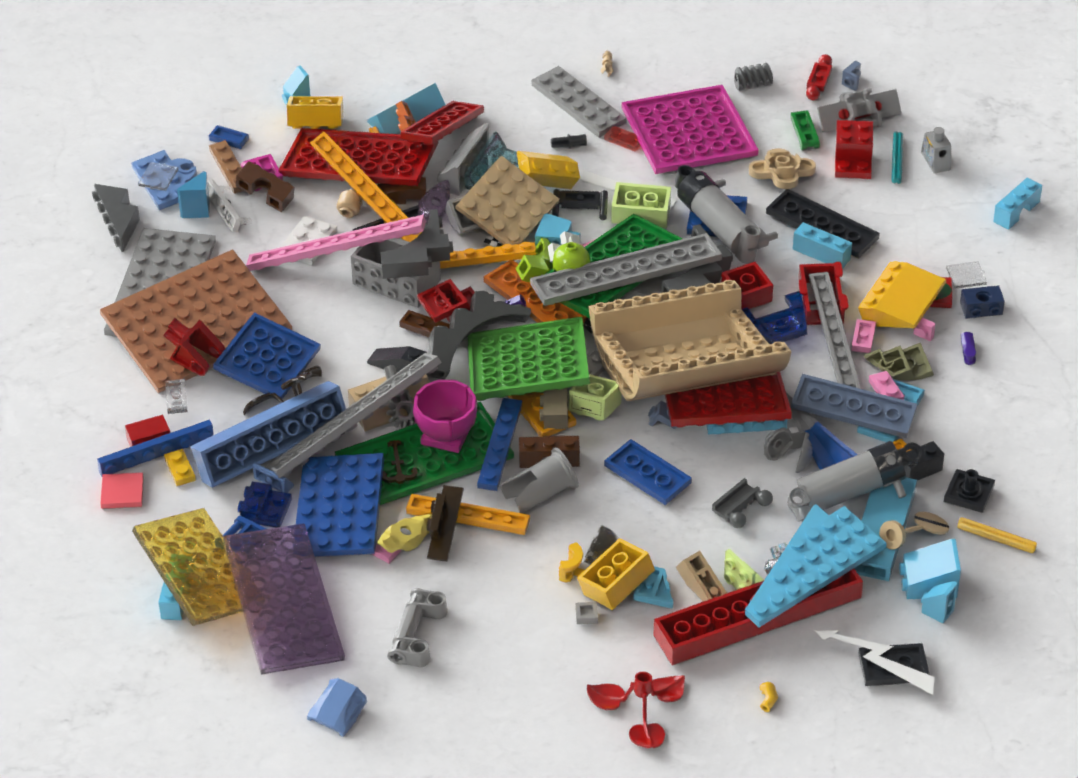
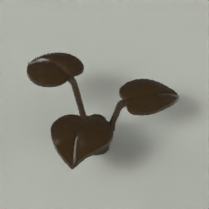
(311, 372)

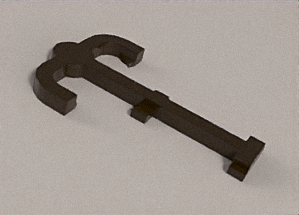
(399, 478)

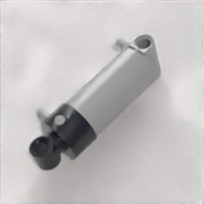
(720, 213)
(853, 477)

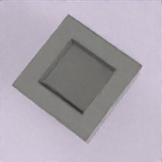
(586, 613)

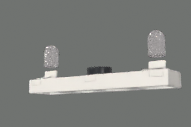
(224, 206)

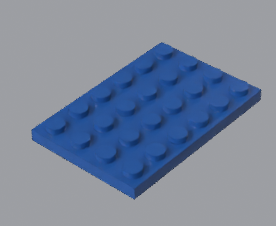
(341, 503)

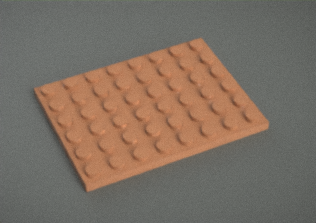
(215, 291)

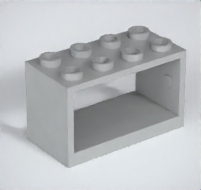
(368, 274)

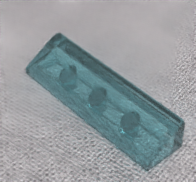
(480, 165)

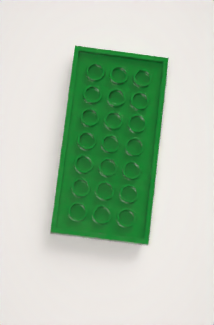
(626, 237)
(432, 464)

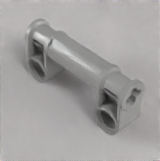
(412, 650)

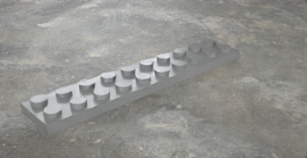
(625, 269)
(348, 419)

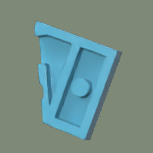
(655, 590)

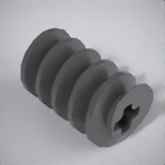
(753, 74)

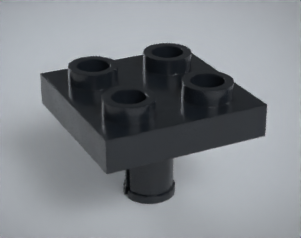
(969, 490)

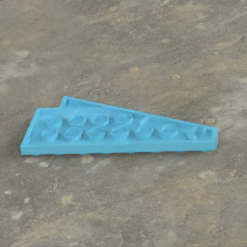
(814, 557)

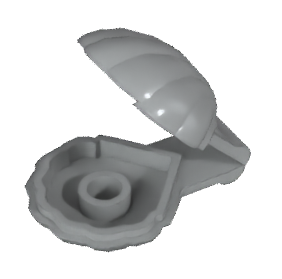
(782, 440)

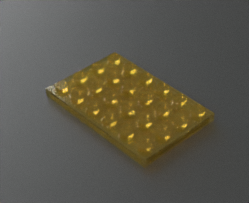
(192, 564)

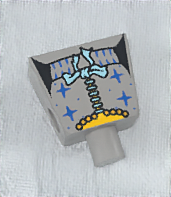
(937, 150)

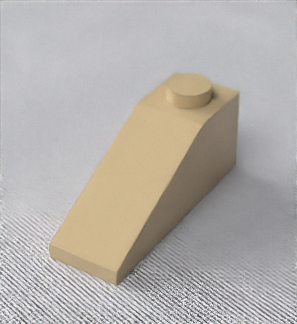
(700, 577)

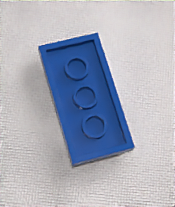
(648, 471)

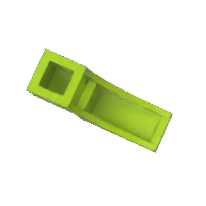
(535, 265)

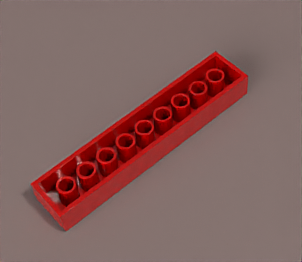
(724, 622)

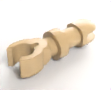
(607, 63)

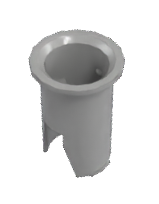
(540, 481)

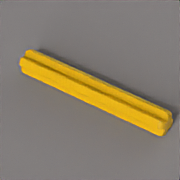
(996, 535)

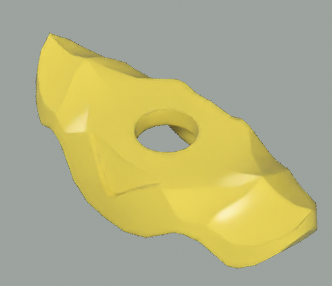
(395, 540)

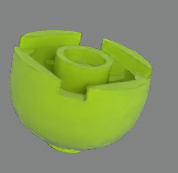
(570, 256)

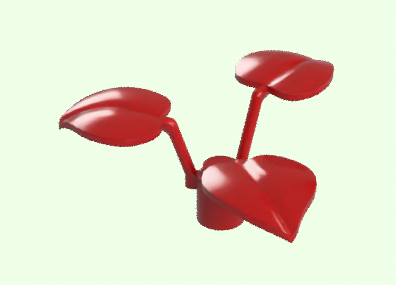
(666, 689)

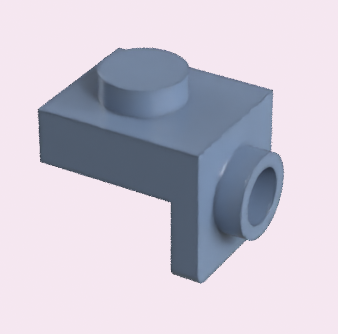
(659, 413)

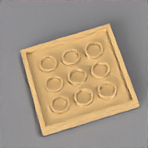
(507, 203)

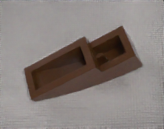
(401, 193)

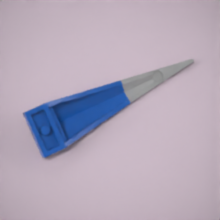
(826, 446)

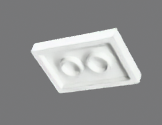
(308, 230)

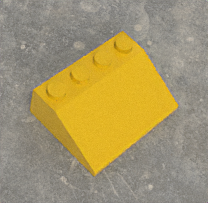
(901, 296)

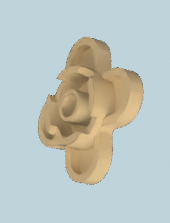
(782, 168)

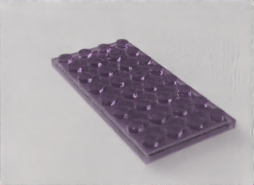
(283, 598)

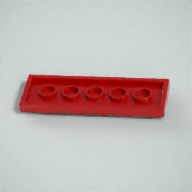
(441, 122)

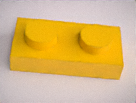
(179, 467)

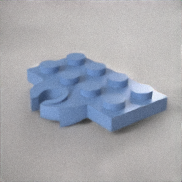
(169, 197)

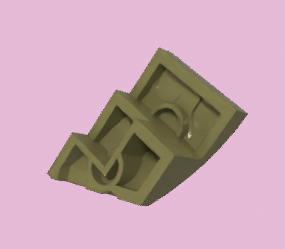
(902, 364)

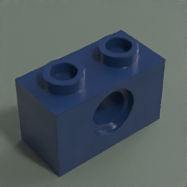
(982, 302)

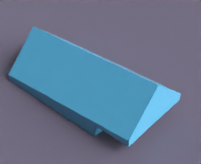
(420, 105)

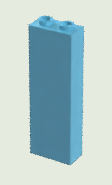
(881, 507)

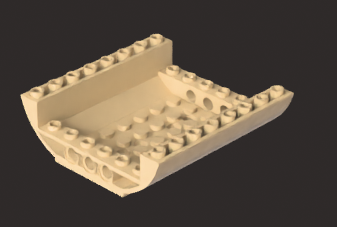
(682, 341)

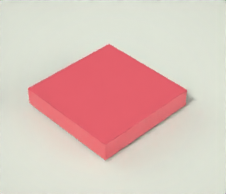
(122, 490)

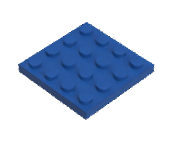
(266, 355)

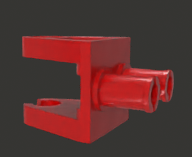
(199, 337)

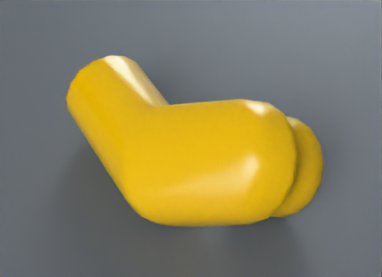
(771, 696)

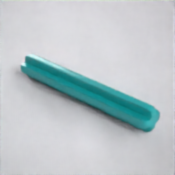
(897, 157)

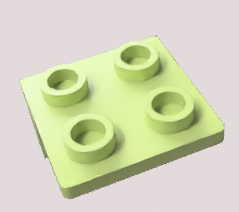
(738, 572)

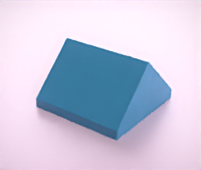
(194, 197)

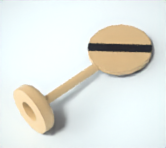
(895, 534)

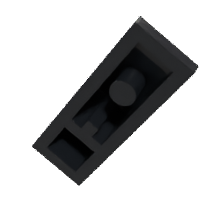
(396, 356)

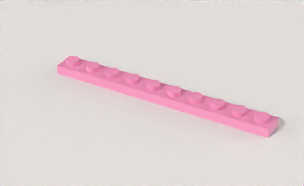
(336, 243)

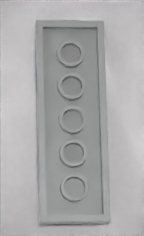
(578, 101)

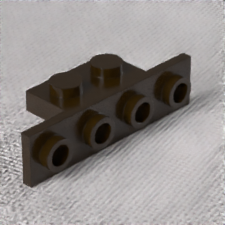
(443, 522)

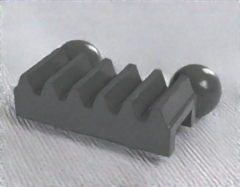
(737, 498)

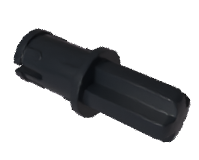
(569, 141)

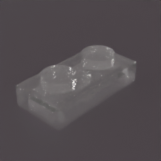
(176, 396)

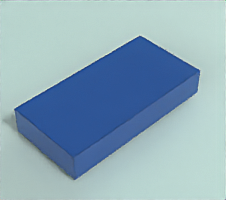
(233, 138)

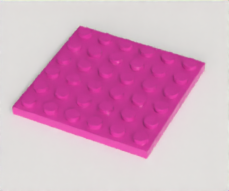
(689, 129)

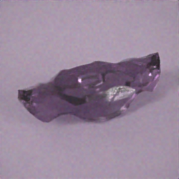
(439, 192)

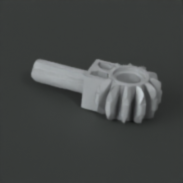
(396, 403)

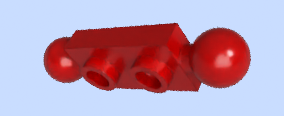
(819, 77)

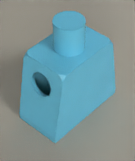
(552, 227)

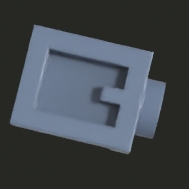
(851, 75)

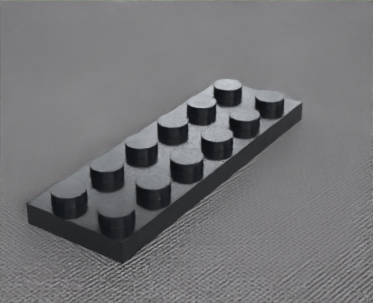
(796, 209)

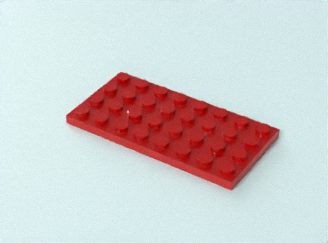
(379, 155)

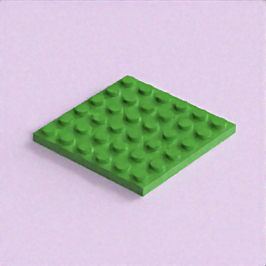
(528, 358)

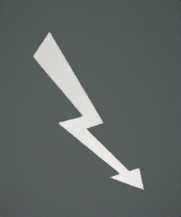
(911, 675)

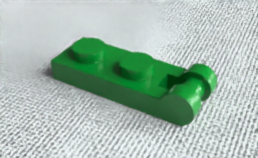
(805, 129)

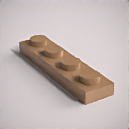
(227, 163)

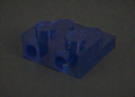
(264, 504)

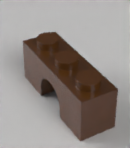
(254, 177)
(536, 448)

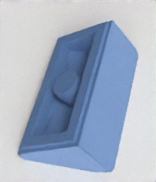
(269, 477)

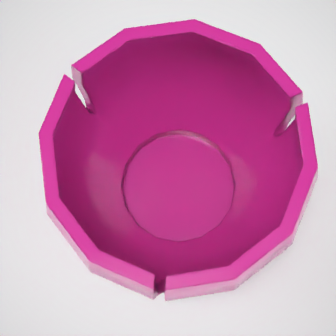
(445, 413)

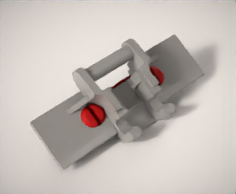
(858, 106)

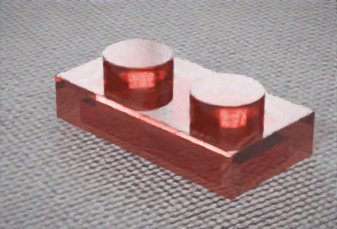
(622, 138)

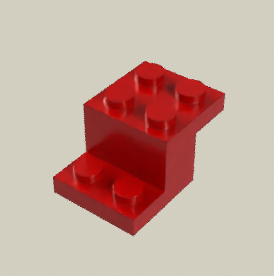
(853, 149)
(444, 299)

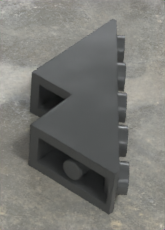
(116, 212)

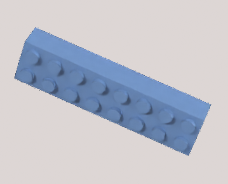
(266, 434)

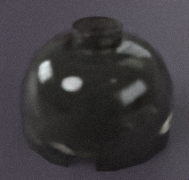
(600, 544)

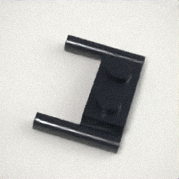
(581, 200)

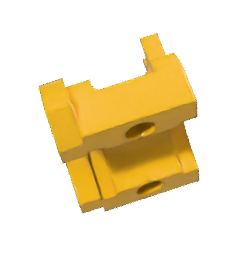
(570, 567)

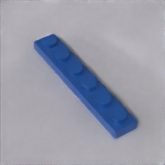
(499, 444)
(154, 448)

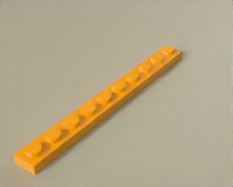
(359, 181)

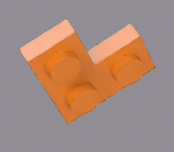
(405, 116)

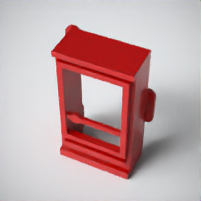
(835, 272)

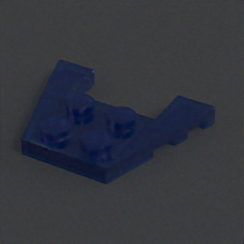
(782, 324)

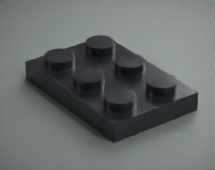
(906, 654)

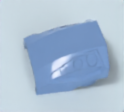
(338, 706)

